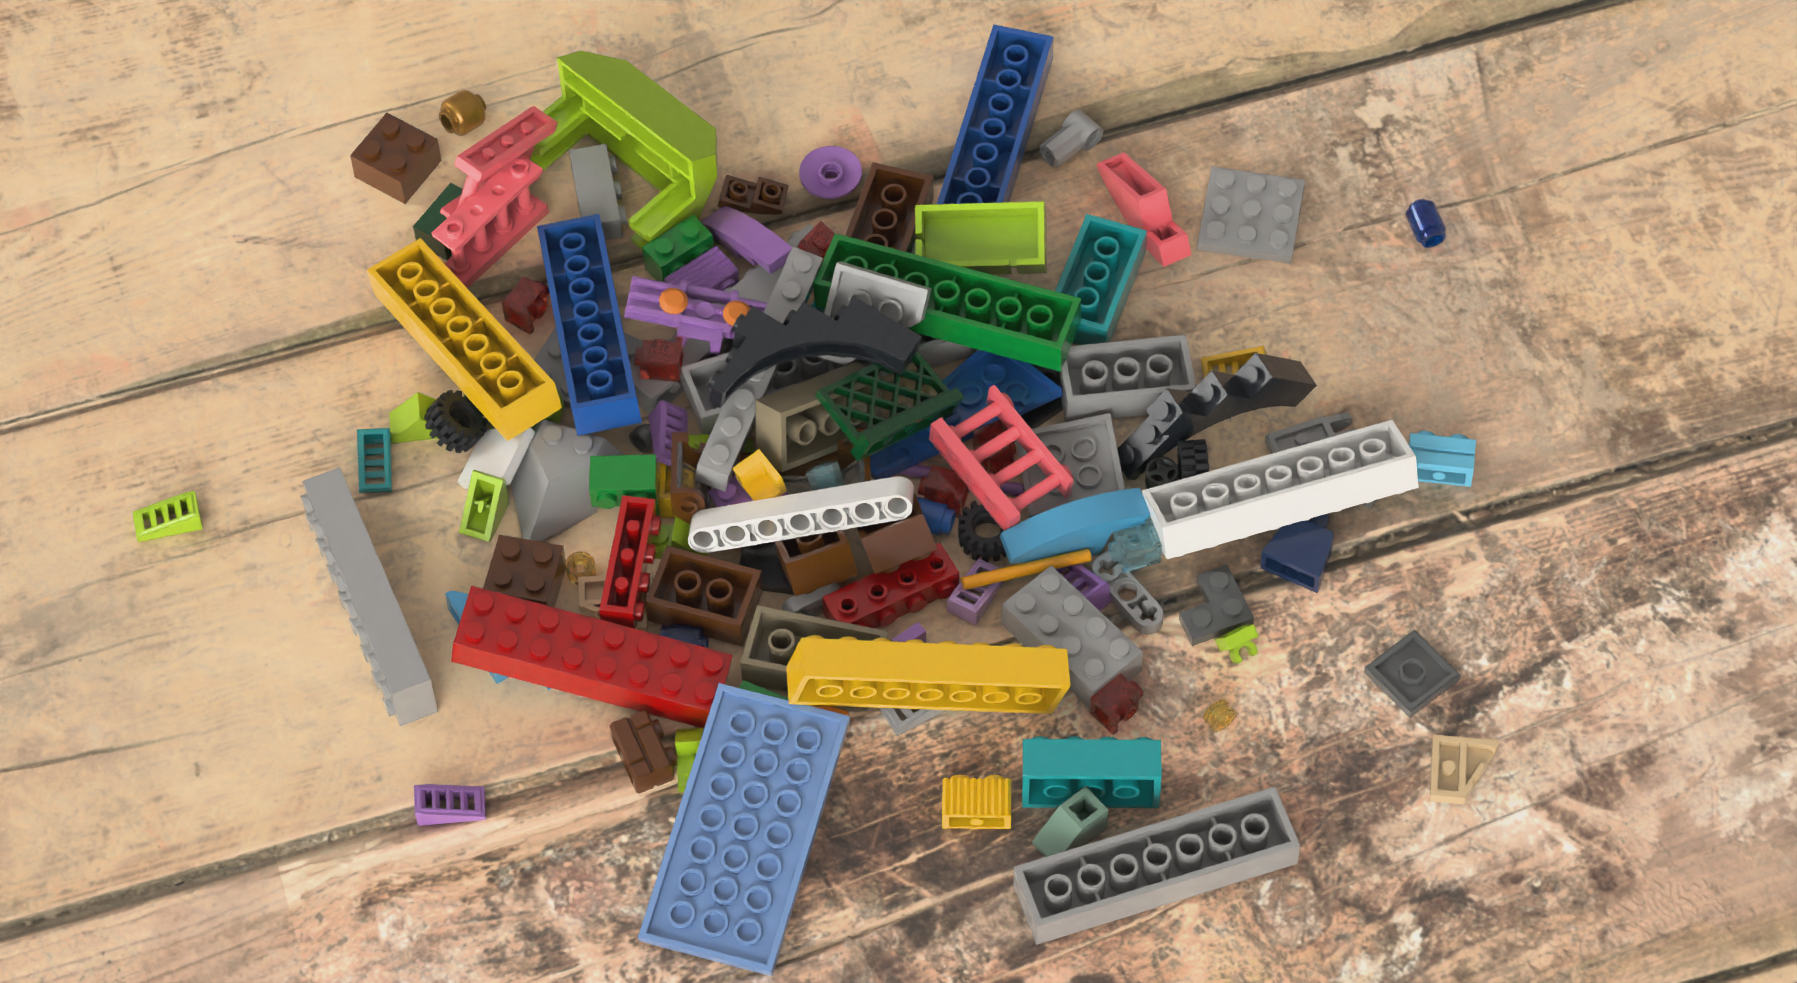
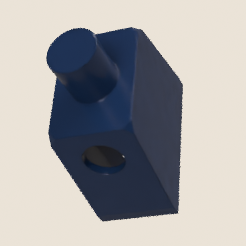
(1300, 552)

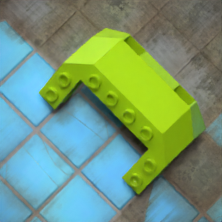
(640, 128)

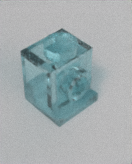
(1136, 546)

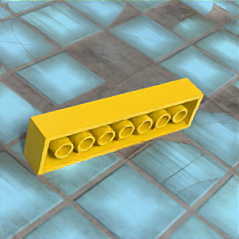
(464, 339)
(927, 675)

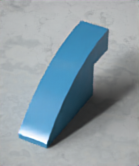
(1075, 526)

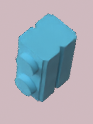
(1443, 458)

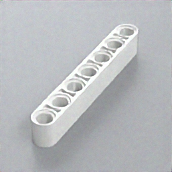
(815, 519)

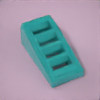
(374, 436)

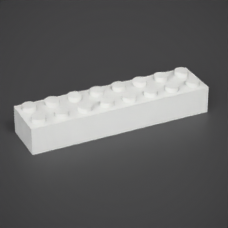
(1281, 488)

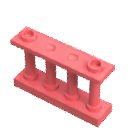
(498, 149)
(492, 220)
(988, 486)

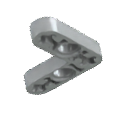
(1129, 608)

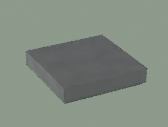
(1412, 673)

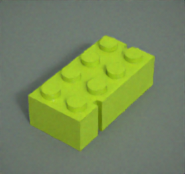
(984, 236)

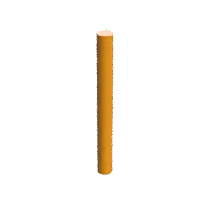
(1025, 569)

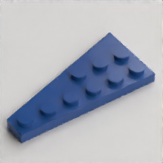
(1017, 379)

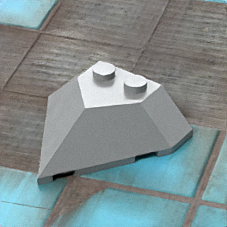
(554, 480)

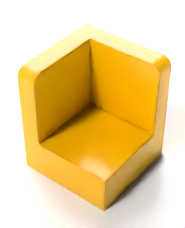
(759, 477)

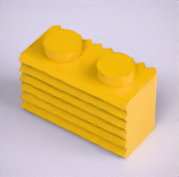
(976, 802)

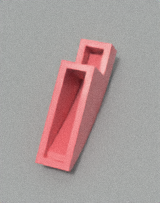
(1145, 206)

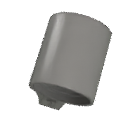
(1076, 133)

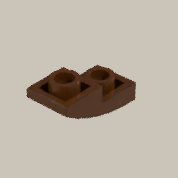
(751, 197)

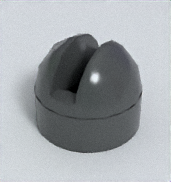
(641, 438)

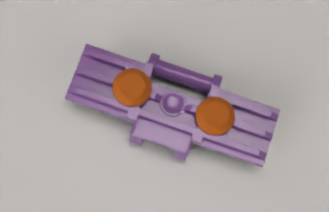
(669, 306)

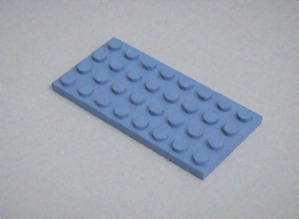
(744, 829)

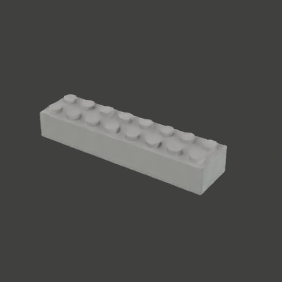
(368, 598)
(1156, 865)

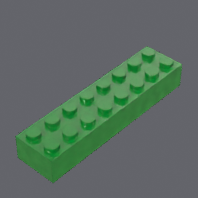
(969, 304)

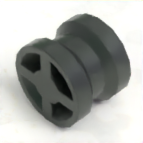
(1163, 468)

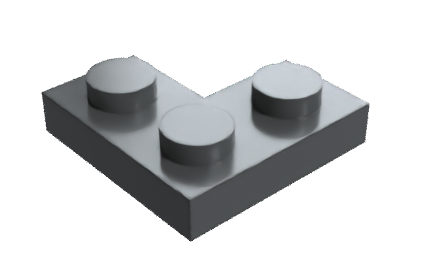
(1223, 609)

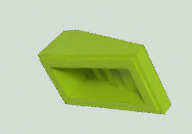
(181, 524)

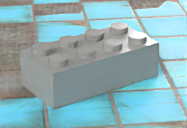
(1123, 376)
(1058, 615)

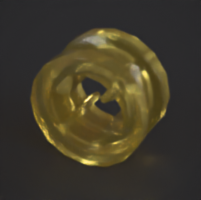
(576, 559)
(1219, 715)

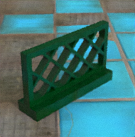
(899, 426)

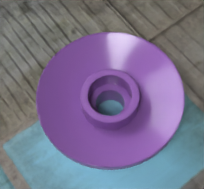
(826, 163)

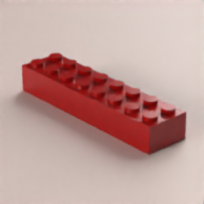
(589, 657)

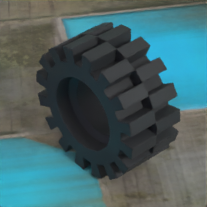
(447, 430)
(1192, 458)
(974, 543)

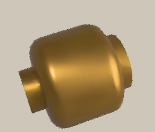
(462, 112)

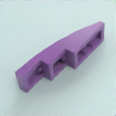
(747, 238)

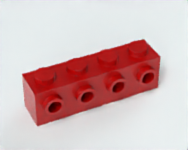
(629, 560)
(885, 597)

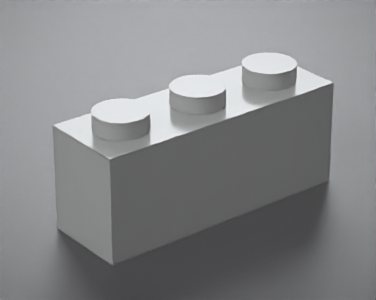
(596, 189)

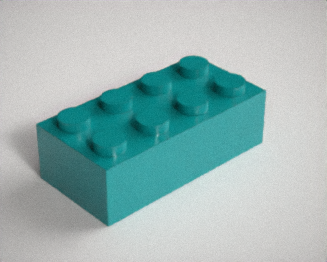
(1102, 275)
(1112, 769)

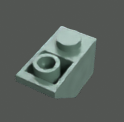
(1072, 824)

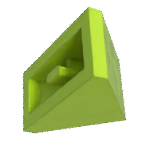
(408, 420)
(484, 506)

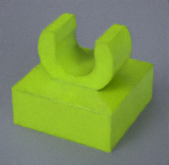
(1236, 639)

